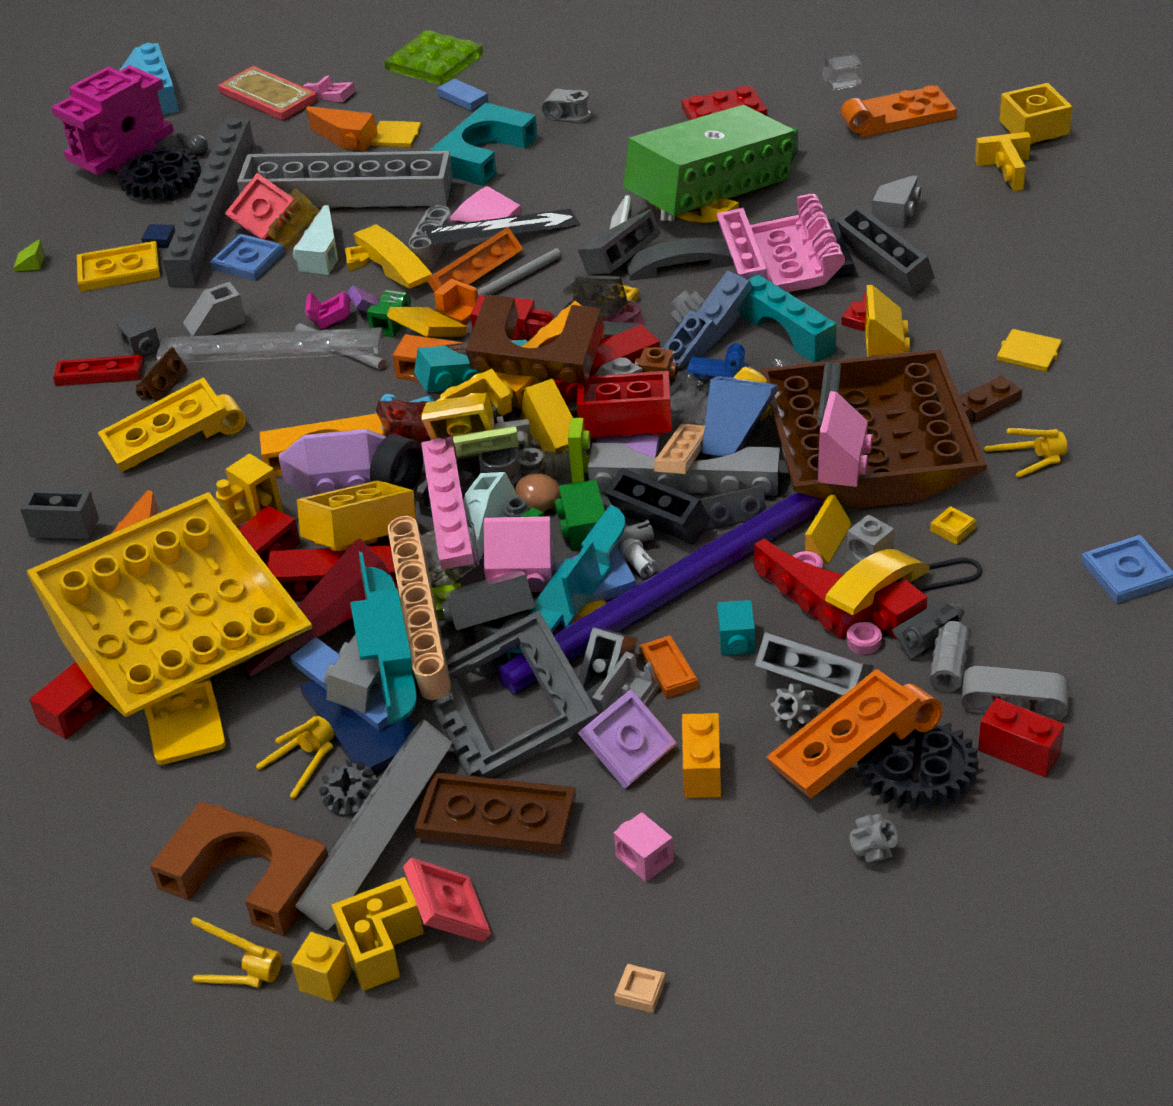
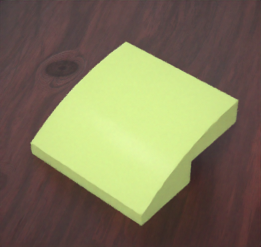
(484, 441)

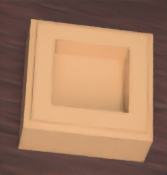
(640, 988)

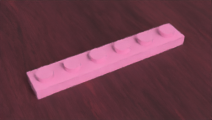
(447, 503)

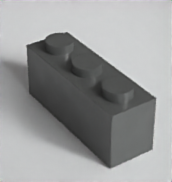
(810, 663)

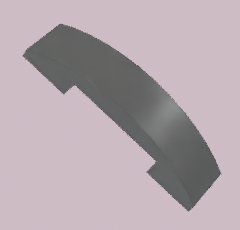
(677, 251)

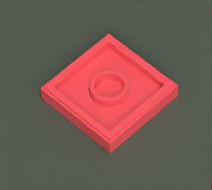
(259, 206)
(446, 900)

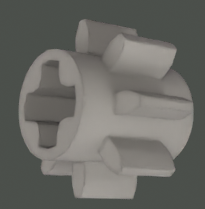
(683, 304)
(794, 705)
(873, 838)

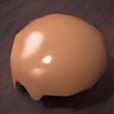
(538, 491)

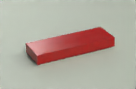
(98, 370)

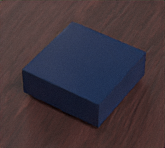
(160, 233)

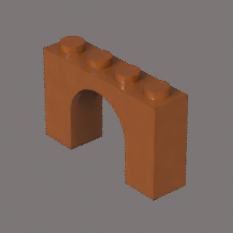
(216, 835)

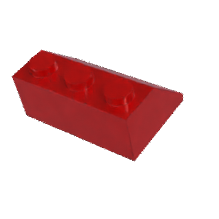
(625, 404)

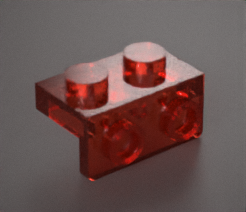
(403, 419)

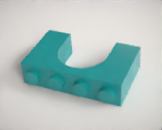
(485, 125)

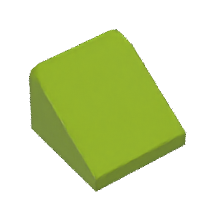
(30, 257)

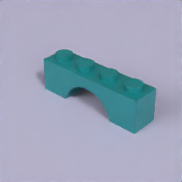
(809, 330)
(443, 368)

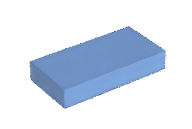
(462, 94)

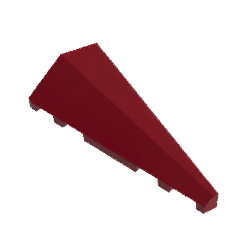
(325, 604)

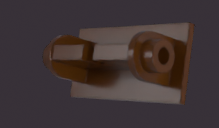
(162, 376)

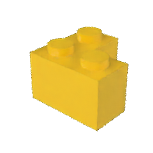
(372, 925)

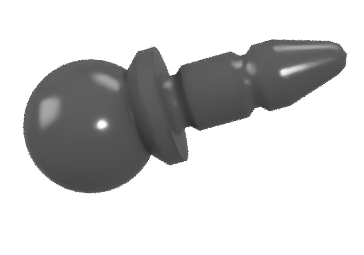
(193, 142)

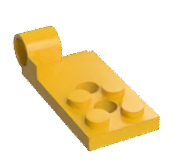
(186, 413)

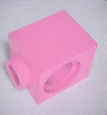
(643, 846)

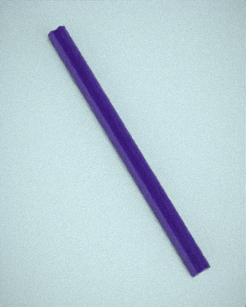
(670, 582)

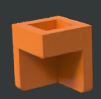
(456, 300)

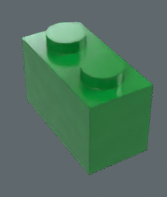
(581, 510)

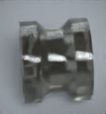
(558, 465)

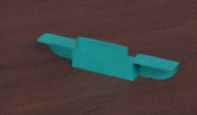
(579, 578)
(383, 636)

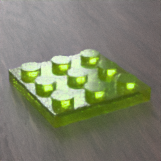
(433, 57)

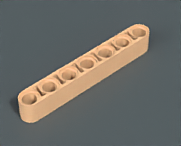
(419, 608)

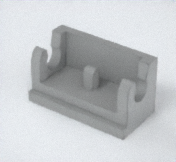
(622, 679)

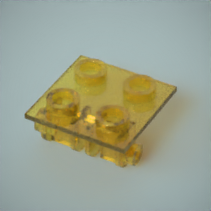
(299, 218)

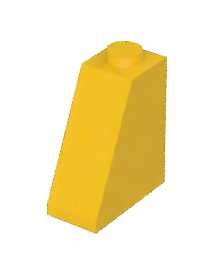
(547, 416)

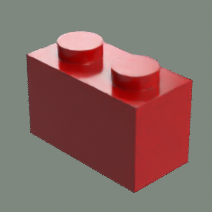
(1021, 737)

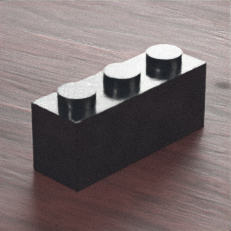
(663, 506)

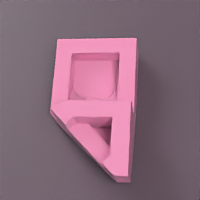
(332, 92)

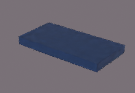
(354, 734)

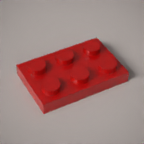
(720, 100)

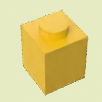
(321, 966)

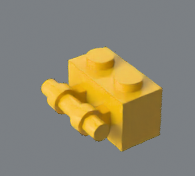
(248, 489)

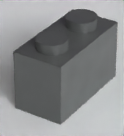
(59, 513)

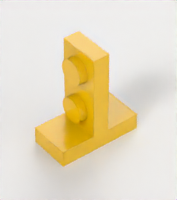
(1007, 153)

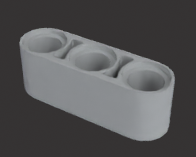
(420, 242)
(1033, 690)

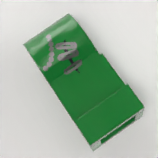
(378, 314)

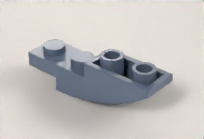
(707, 326)

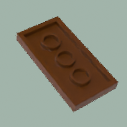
(496, 812)

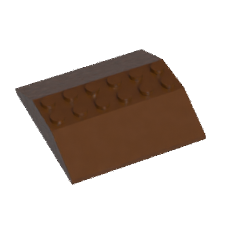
(912, 412)

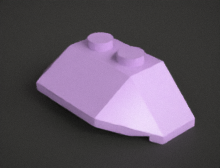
(329, 460)

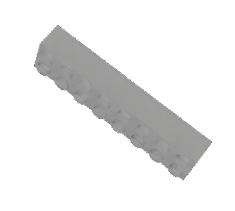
(357, 177)

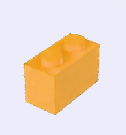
(701, 755)

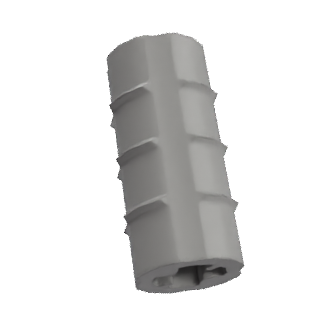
(949, 656)

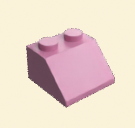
(842, 443)
(519, 545)

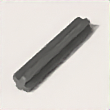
(830, 382)

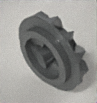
(333, 795)

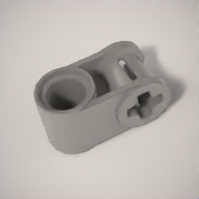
(567, 106)

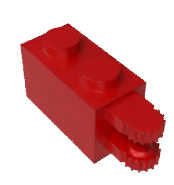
(529, 319)

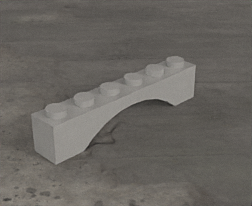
(720, 475)

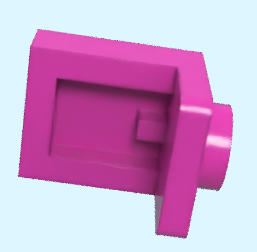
(327, 313)

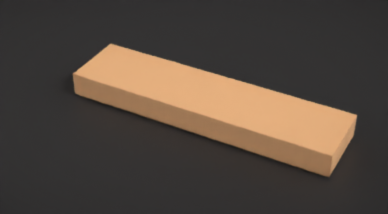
(680, 449)

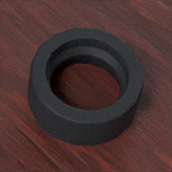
(386, 459)

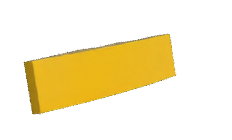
(394, 256)

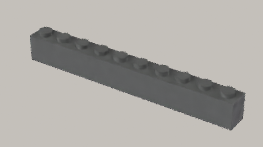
(208, 204)

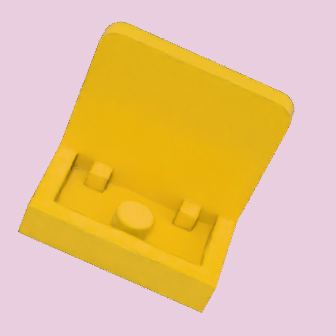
(185, 724)

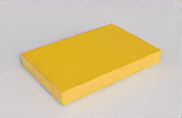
(118, 266)

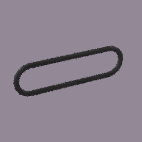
(954, 581)

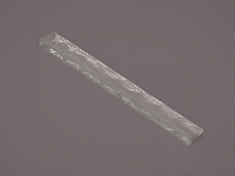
(274, 345)

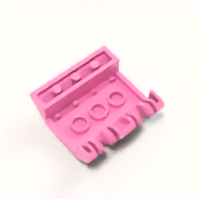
(786, 251)

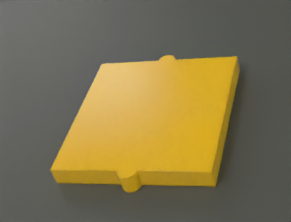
(396, 133)
(1029, 350)

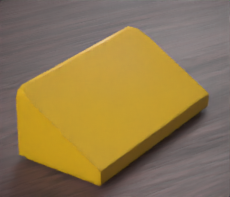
(827, 529)

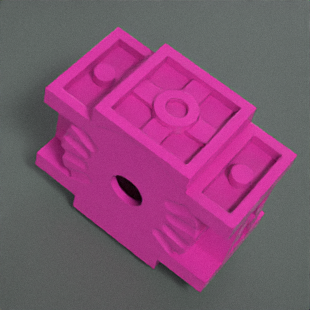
(112, 118)

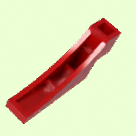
(810, 584)

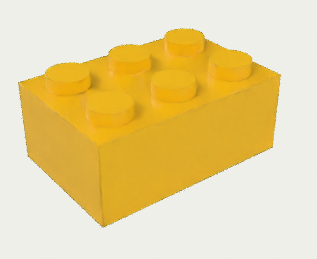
(353, 513)

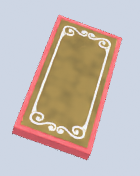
(268, 93)

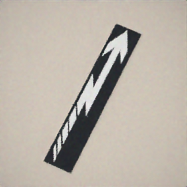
(491, 227)

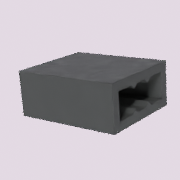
(487, 600)

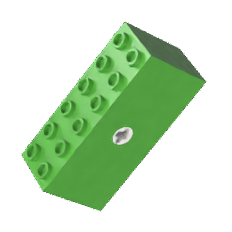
(708, 159)

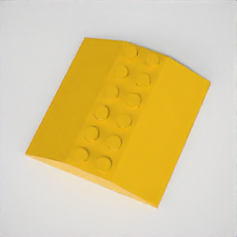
(165, 604)

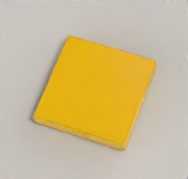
(427, 322)

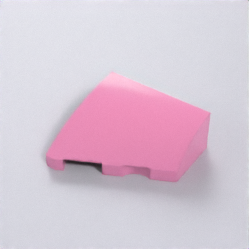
(485, 205)

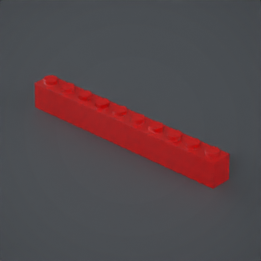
(70, 697)

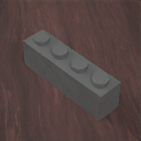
(885, 249)

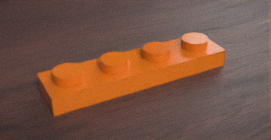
(478, 260)

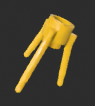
(1049, 445)
(311, 736)
(258, 961)

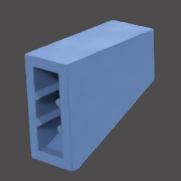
(733, 413)

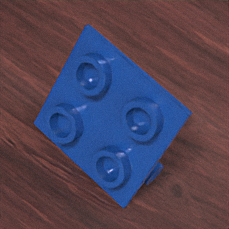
(706, 367)

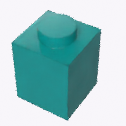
(736, 627)

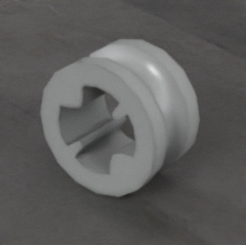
(531, 461)

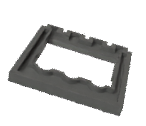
(554, 676)

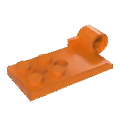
(897, 111)
(871, 712)

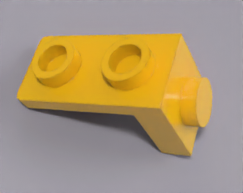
(486, 382)

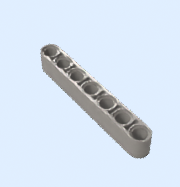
(374, 824)

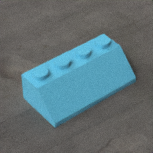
(150, 59)

